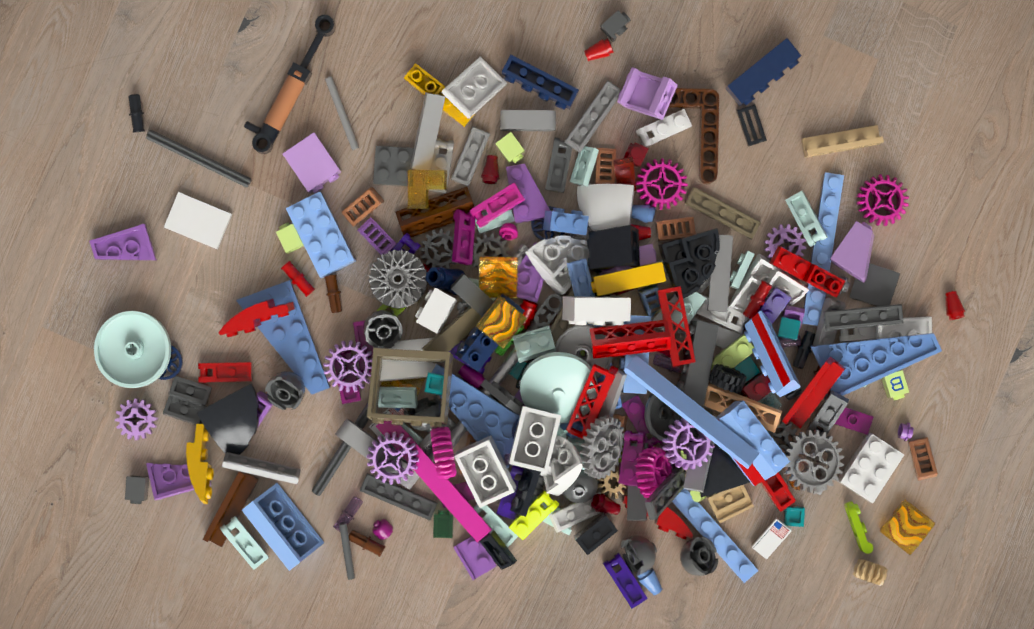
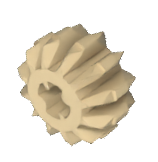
(607, 485)
(870, 572)

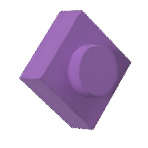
(794, 313)

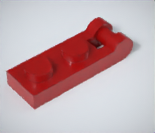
(226, 372)

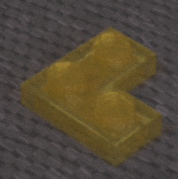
(420, 181)

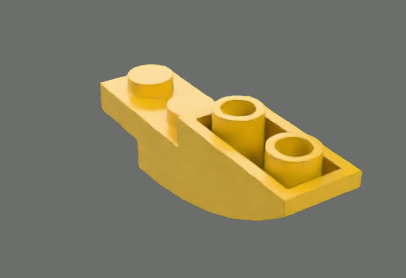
(426, 83)
(200, 471)

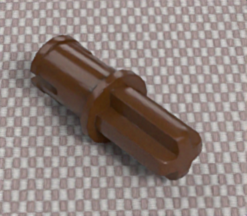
(333, 293)
(366, 543)

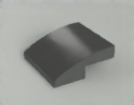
(878, 287)
(186, 400)

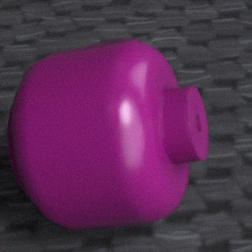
(382, 529)

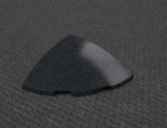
(690, 260)
(232, 420)
(722, 473)

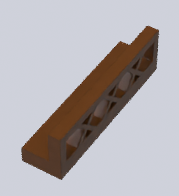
(436, 215)
(231, 506)

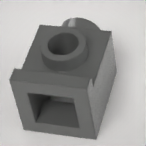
(615, 25)

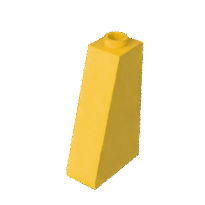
(628, 279)

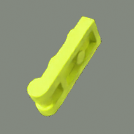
(536, 514)

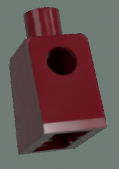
(756, 387)

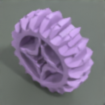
(336, 355)
(692, 457)
(396, 465)

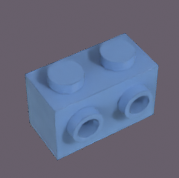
(564, 222)

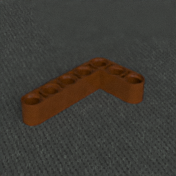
(705, 126)

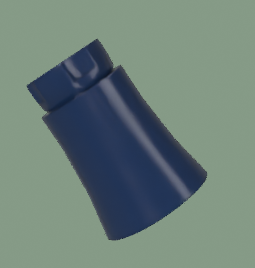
(443, 278)

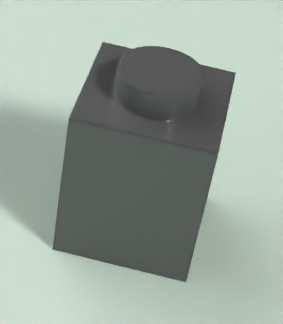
(136, 489)

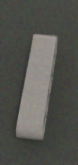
(361, 441)

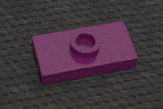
(855, 421)

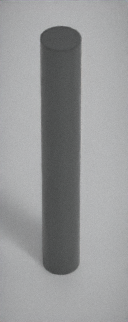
(347, 551)

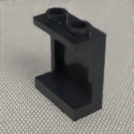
(613, 248)
(595, 533)

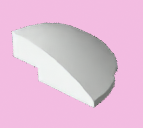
(606, 205)
(550, 260)
(763, 270)
(563, 467)

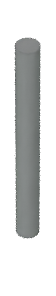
(342, 114)

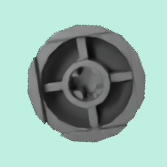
(382, 329)
(285, 390)
(425, 408)
(582, 489)
(639, 554)
(699, 556)

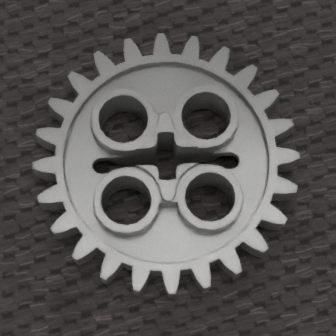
(602, 447)
(807, 477)

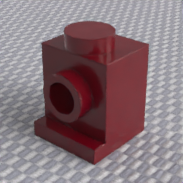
(637, 152)

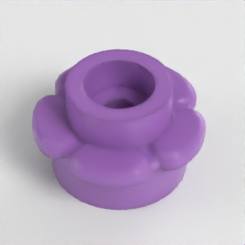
(905, 431)

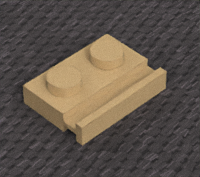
(730, 503)

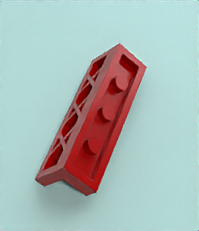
(666, 314)
(631, 342)
(814, 392)
(599, 400)

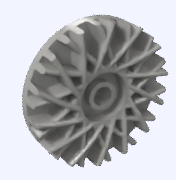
(400, 293)
(578, 339)

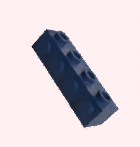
(763, 72)
(540, 82)
(479, 346)

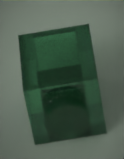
(443, 524)

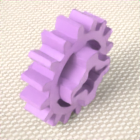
(783, 236)
(136, 411)

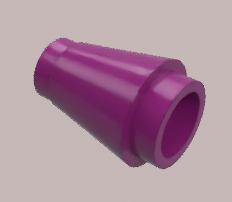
(471, 376)

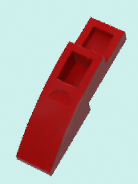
(807, 271)
(253, 316)
(778, 492)
(668, 521)

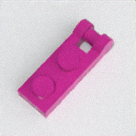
(497, 204)

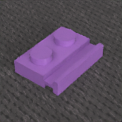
(474, 557)

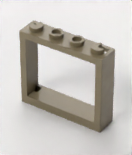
(408, 355)

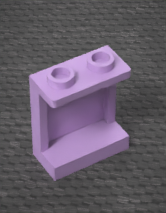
(647, 93)
(312, 163)

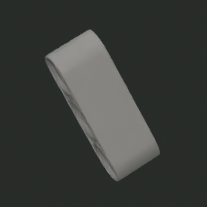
(527, 120)

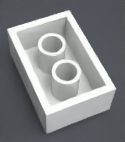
(436, 310)
(596, 310)
(534, 439)
(870, 467)
(485, 471)

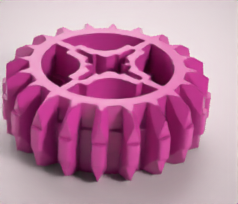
(662, 174)
(895, 189)
(443, 452)
(651, 470)

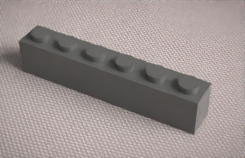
(696, 375)

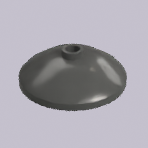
(654, 420)

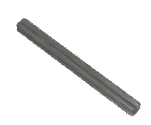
(198, 158)
(338, 457)

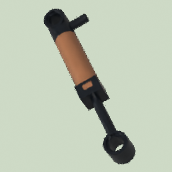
(297, 77)

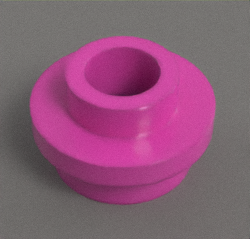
(508, 231)

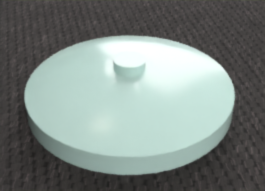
(132, 349)
(555, 384)

